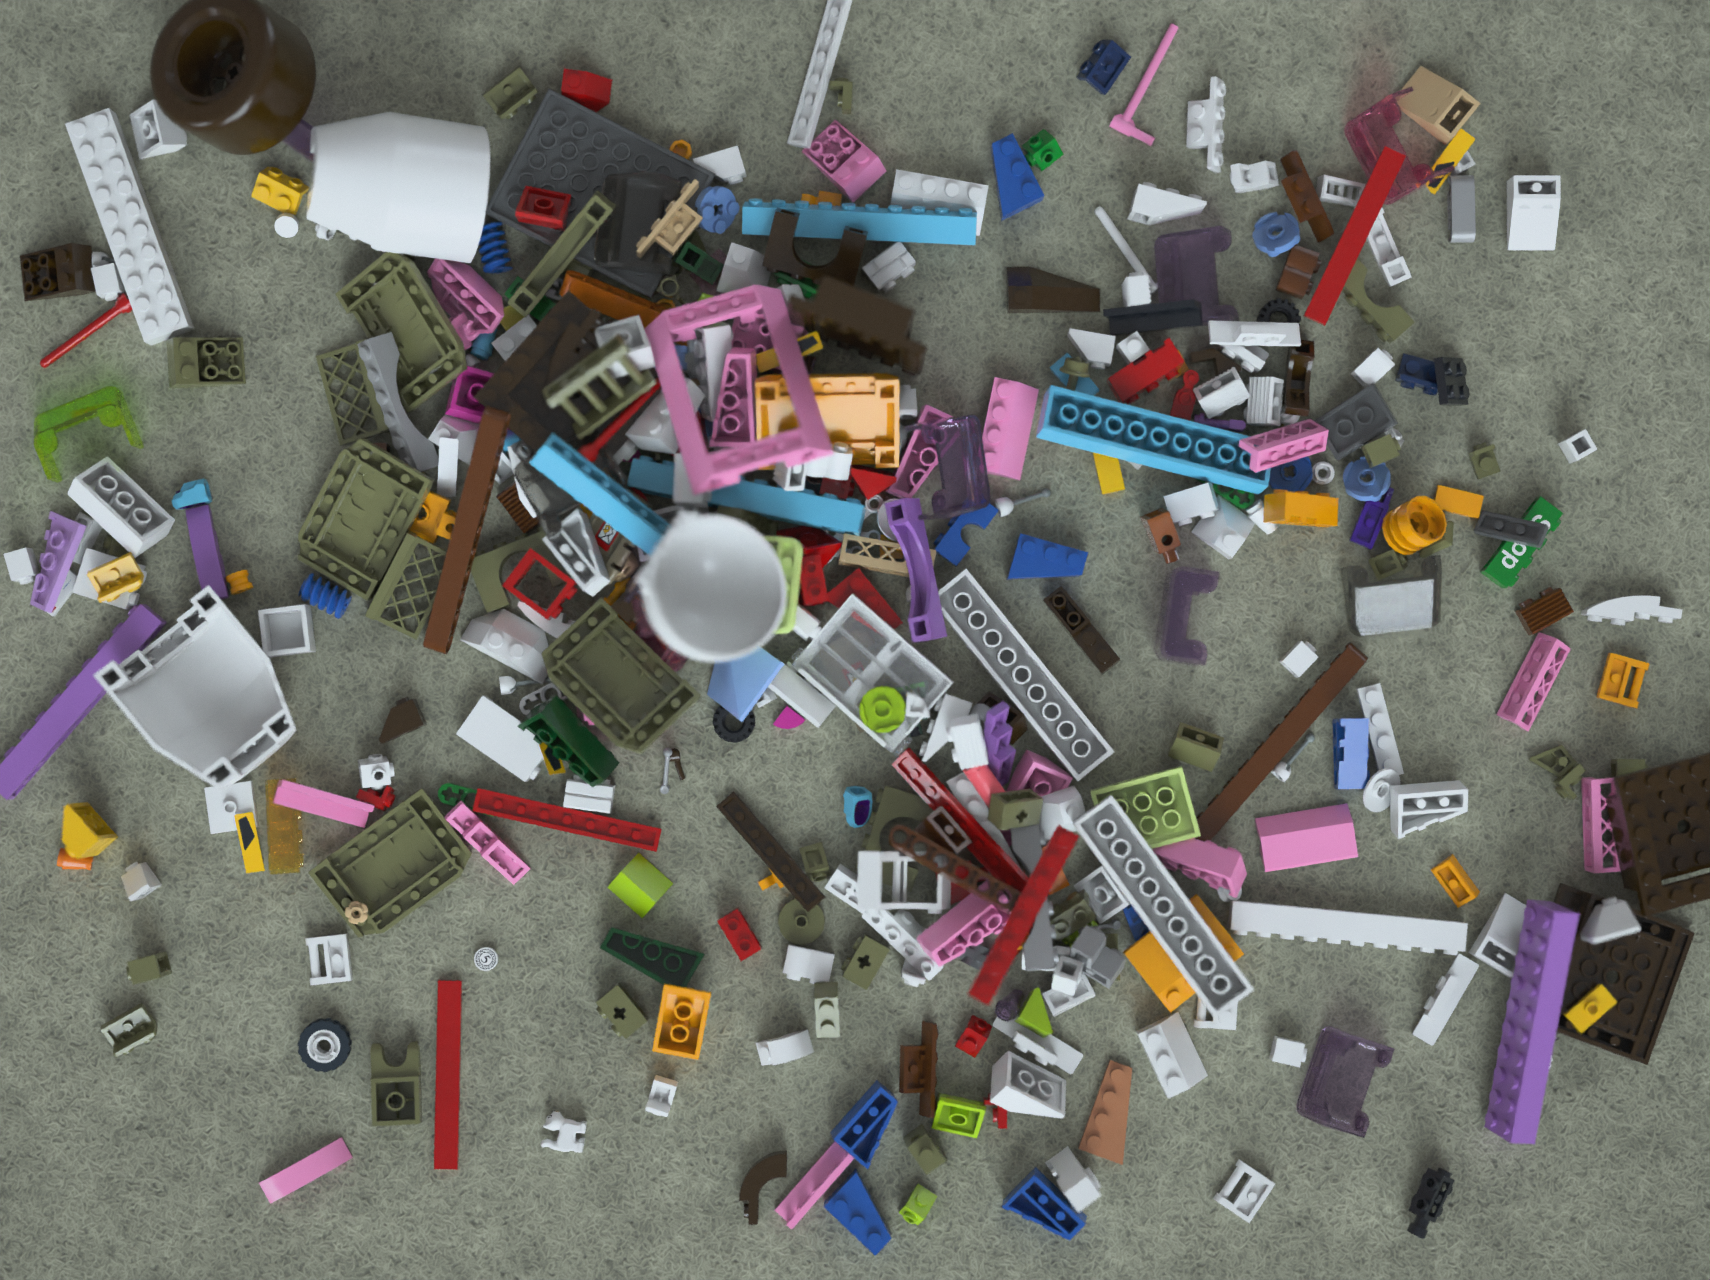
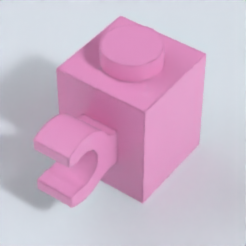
(464, 329)

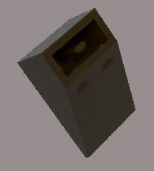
(57, 272)

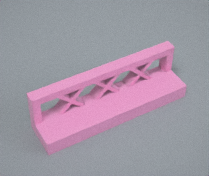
(1286, 445)
(1531, 679)
(322, 803)
(1593, 826)
(813, 1184)

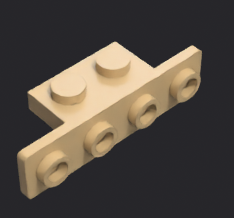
(675, 226)

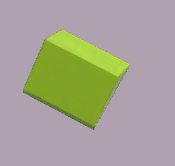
(640, 885)
(958, 1115)

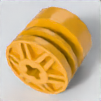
(1414, 525)

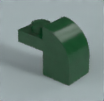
(698, 262)

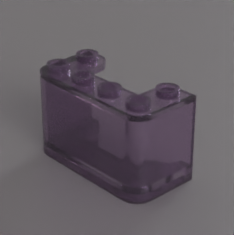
(1174, 615)

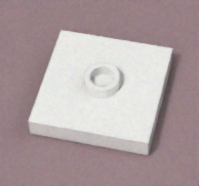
(226, 803)

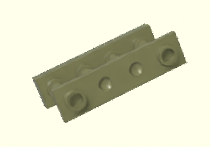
(586, 370)

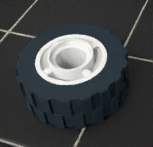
(314, 1055)

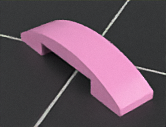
(306, 1170)

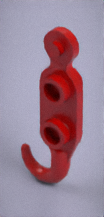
(1185, 397)

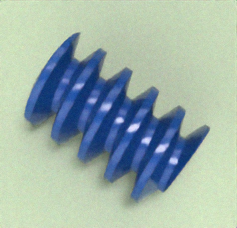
(492, 249)
(324, 596)

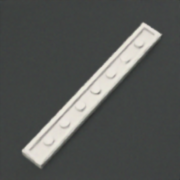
(819, 73)

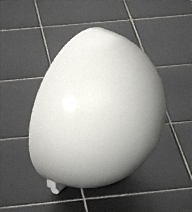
(713, 588)

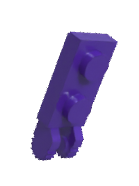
(1370, 521)

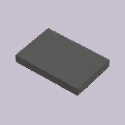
(1357, 421)

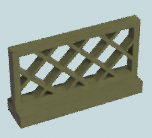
(374, 406)
(391, 580)

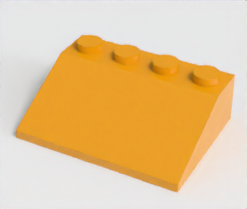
(1161, 972)

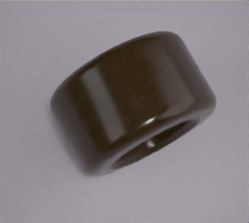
(262, 93)

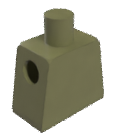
(924, 1149)

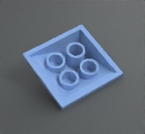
(742, 681)

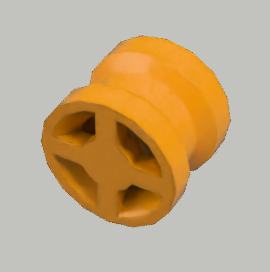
(239, 582)

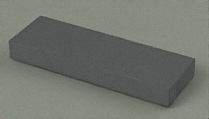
(1511, 529)

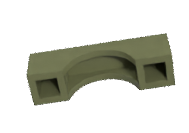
(1388, 321)

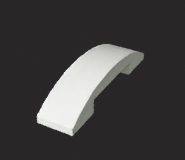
(1385, 252)

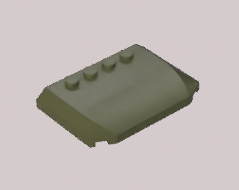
(398, 300)
(362, 517)
(617, 679)
(394, 864)

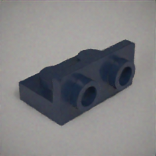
(1103, 65)
(1417, 373)

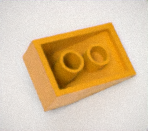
(681, 1021)

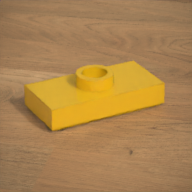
(1590, 1008)

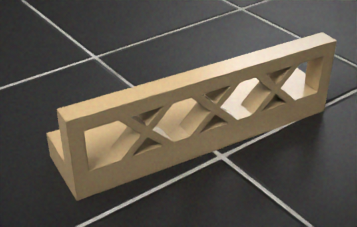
(871, 563)

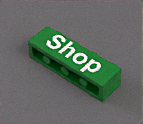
(1510, 556)

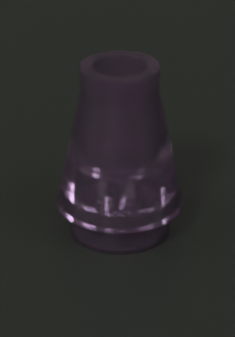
(1009, 1006)

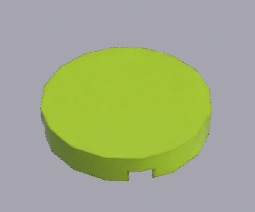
(882, 709)

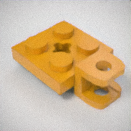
(438, 519)

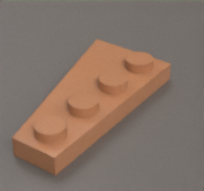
(1108, 1118)

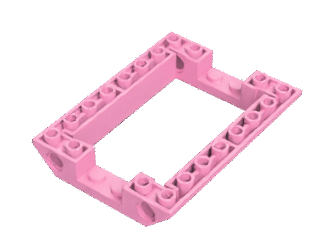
(722, 468)

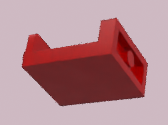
(812, 582)

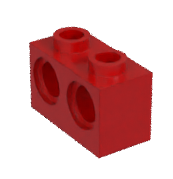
(739, 934)

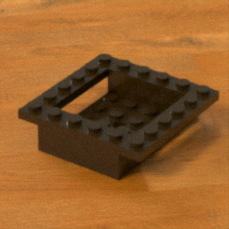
(861, 323)
(524, 375)
(1647, 837)
(1646, 971)

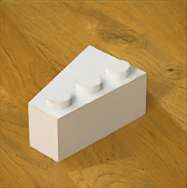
(579, 552)
(1076, 1182)

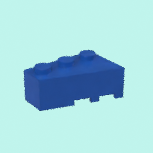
(1014, 178)
(865, 1122)
(1045, 1204)
(858, 1213)

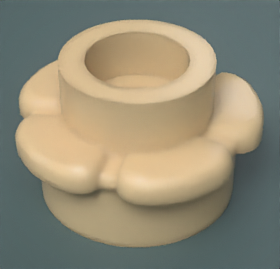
(356, 906)

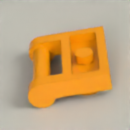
(1615, 680)

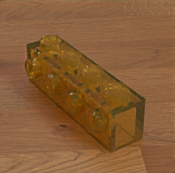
(282, 833)

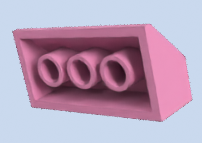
(1008, 427)

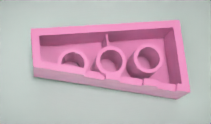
(737, 401)
(916, 458)
(1207, 861)
(962, 927)

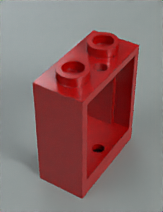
(520, 572)

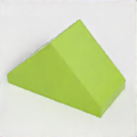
(1034, 1014)

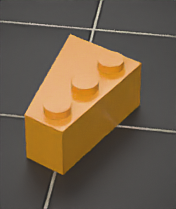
(1300, 508)

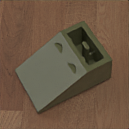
(205, 362)

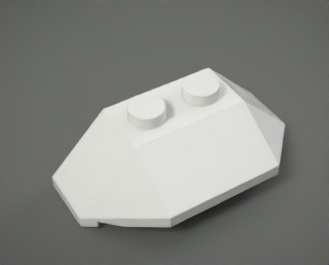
(510, 642)

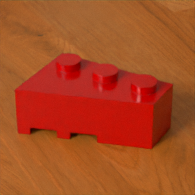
(1146, 373)
(860, 586)

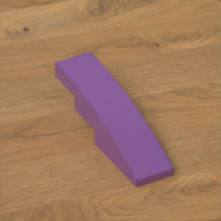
(206, 550)
(997, 739)

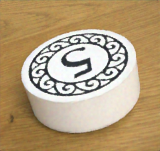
(486, 958)

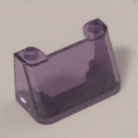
(1340, 1080)

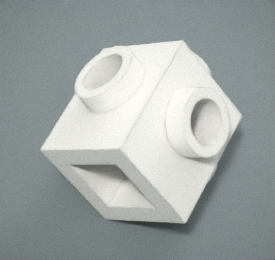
(375, 771)

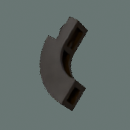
(1297, 379)
(765, 1169)

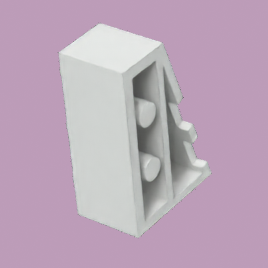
(654, 427)
(1425, 803)

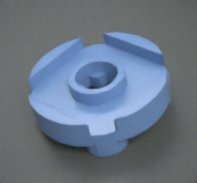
(726, 208)
(1280, 243)
(1369, 490)

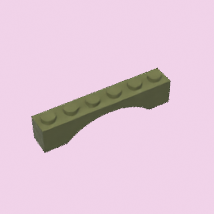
(561, 253)

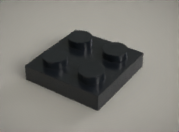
(1451, 381)

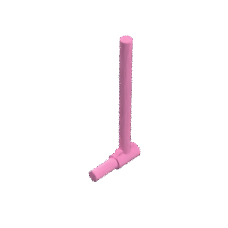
(1123, 122)

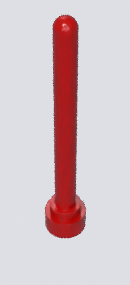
(121, 306)
(590, 451)

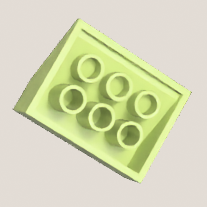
(1156, 806)

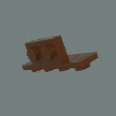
(1304, 197)
(919, 1069)

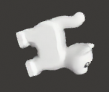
(567, 1133)

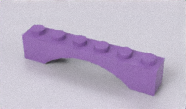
(925, 612)

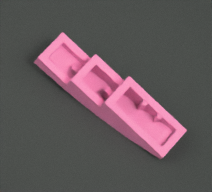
(487, 842)

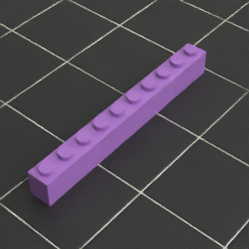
(75, 702)

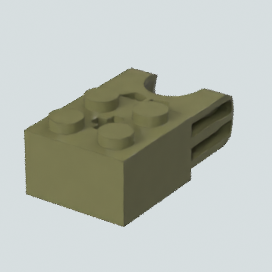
(392, 1080)

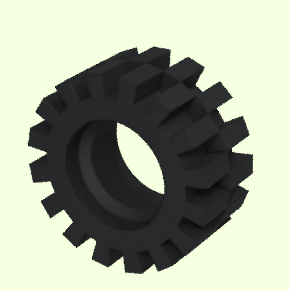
(1279, 306)
(729, 735)

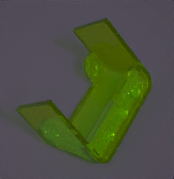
(106, 403)

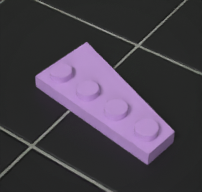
(56, 561)

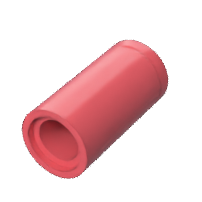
(984, 782)

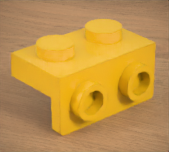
(279, 190)
(116, 577)

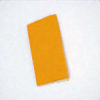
(1455, 881)

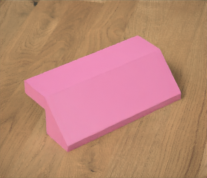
(1306, 837)

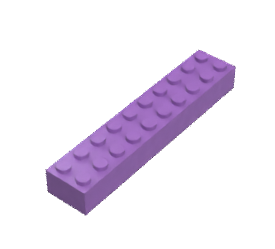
(1531, 1021)

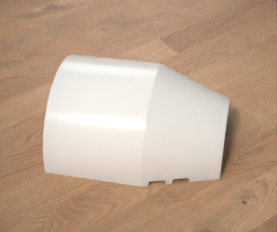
(402, 183)
(204, 694)

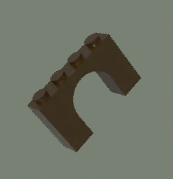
(781, 254)

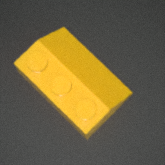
(85, 831)

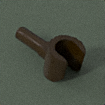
(675, 757)

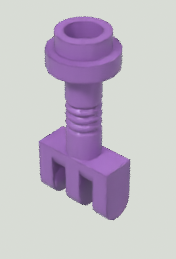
(1232, 425)

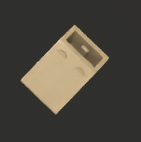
(1437, 104)

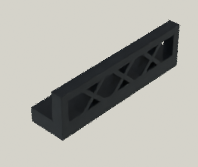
(1154, 317)

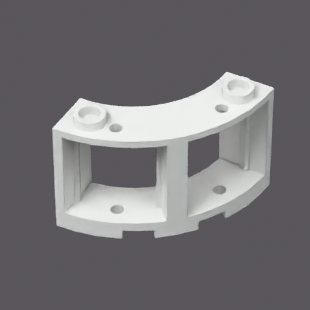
(870, 883)

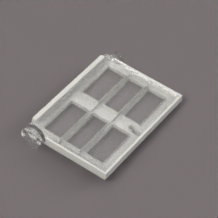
(865, 652)

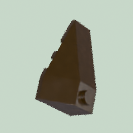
(1043, 292)

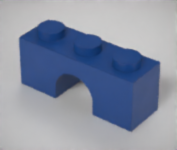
(951, 545)

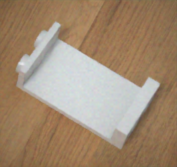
(498, 737)

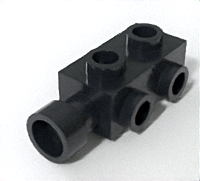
(1427, 1196)

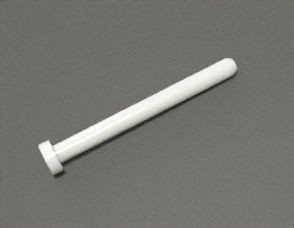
(1124, 247)

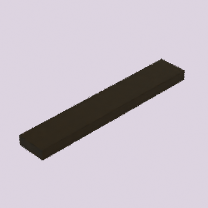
(770, 852)

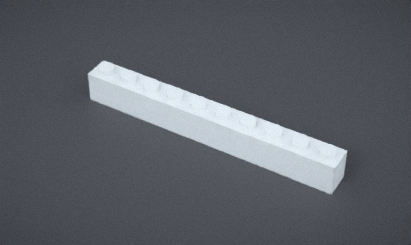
(1347, 925)

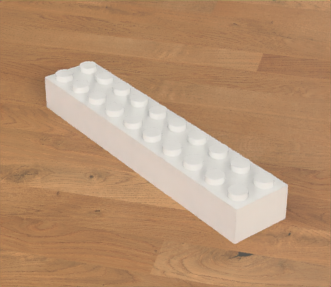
(129, 226)
(1022, 676)
(1162, 906)

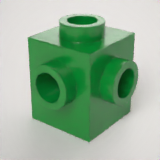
(1042, 150)

